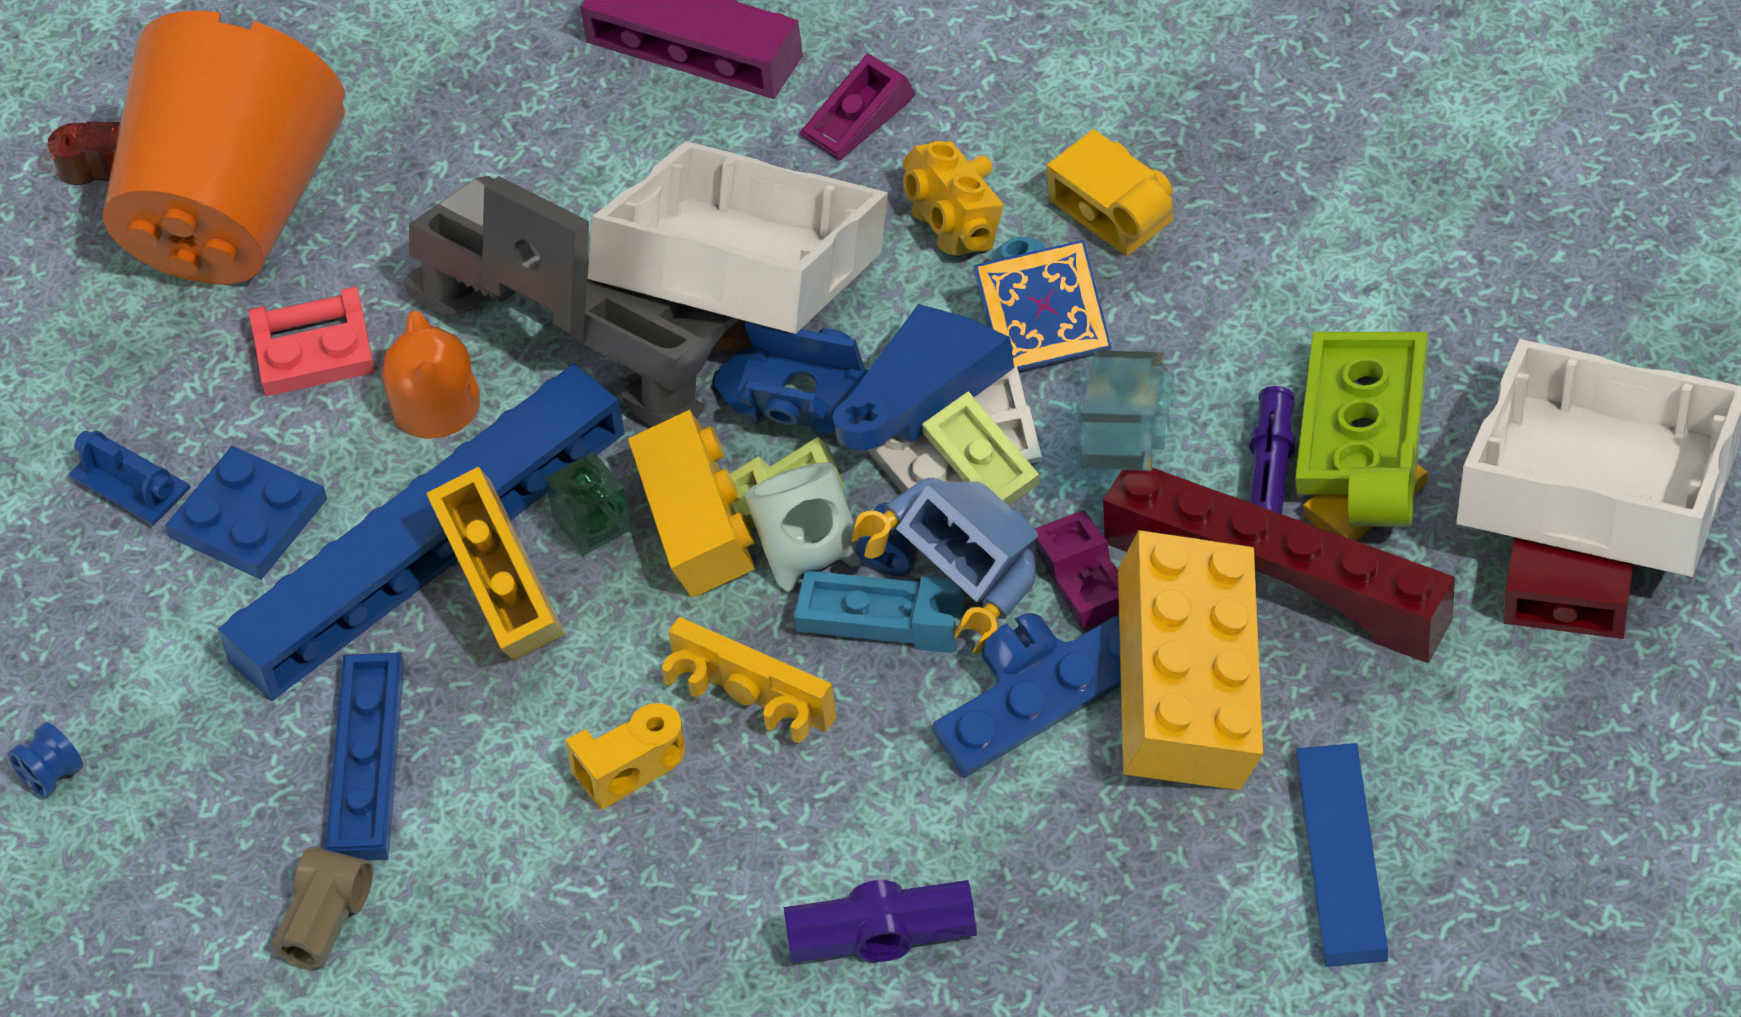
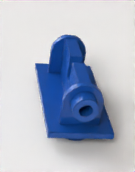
(125, 477)

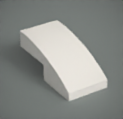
(1008, 409)

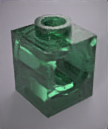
(588, 503)

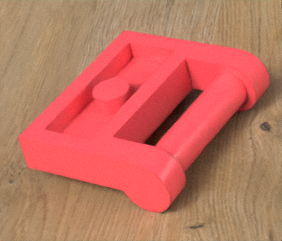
(316, 354)

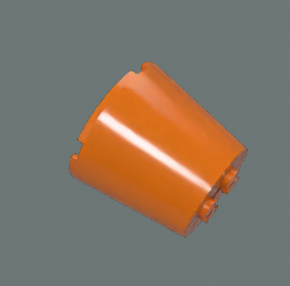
(216, 144)

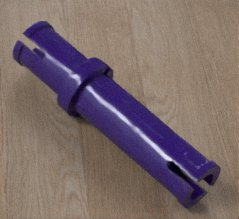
(1271, 446)

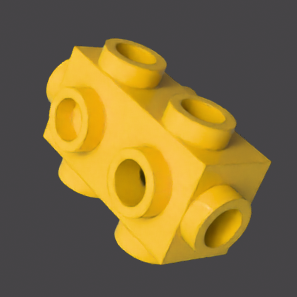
(952, 196)

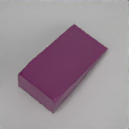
(858, 107)

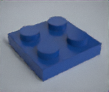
(246, 512)

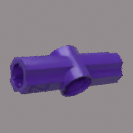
(880, 921)

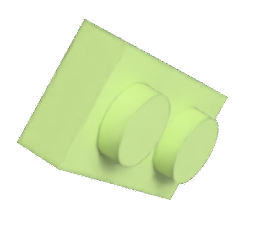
(980, 449)

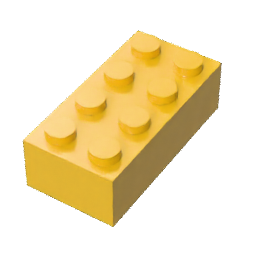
(1189, 661)

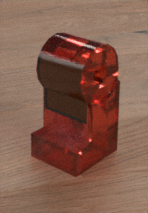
(84, 151)

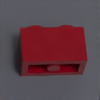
(1567, 590)

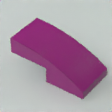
(1080, 567)

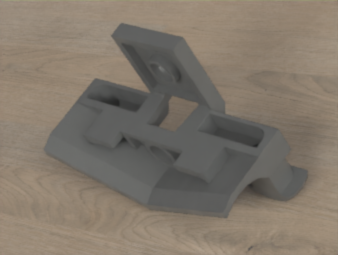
(512, 241)

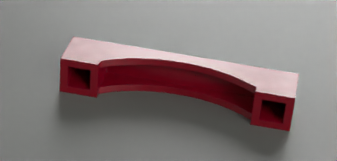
(1387, 595)

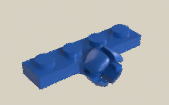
(1035, 689)

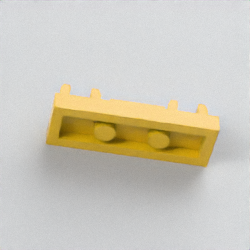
(749, 678)

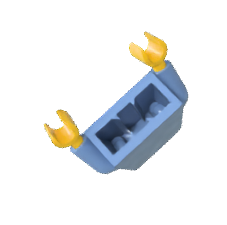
(969, 538)

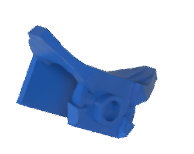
(757, 376)

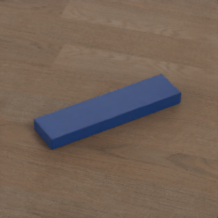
(365, 755)
(1341, 855)

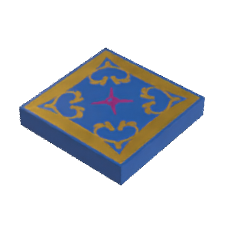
(1044, 305)

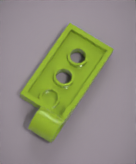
(1371, 462)

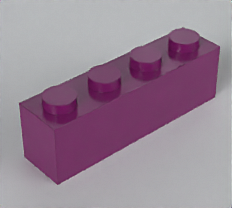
(701, 37)

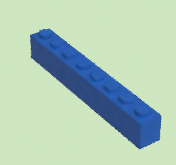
(403, 542)

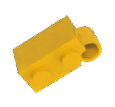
(1110, 192)

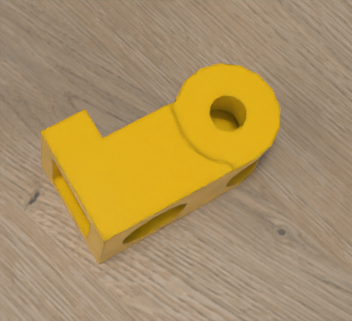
(628, 754)

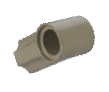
(325, 892)

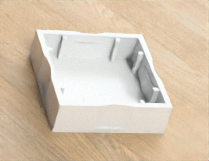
(737, 236)
(1602, 457)

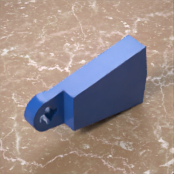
(919, 374)

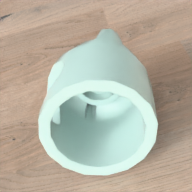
(802, 522)

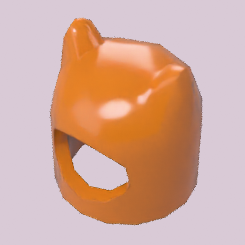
(429, 381)

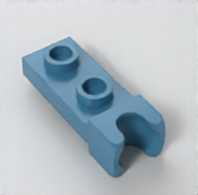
(881, 609)

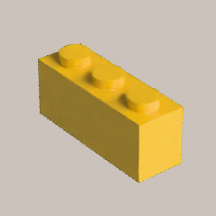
(693, 503)
(495, 564)

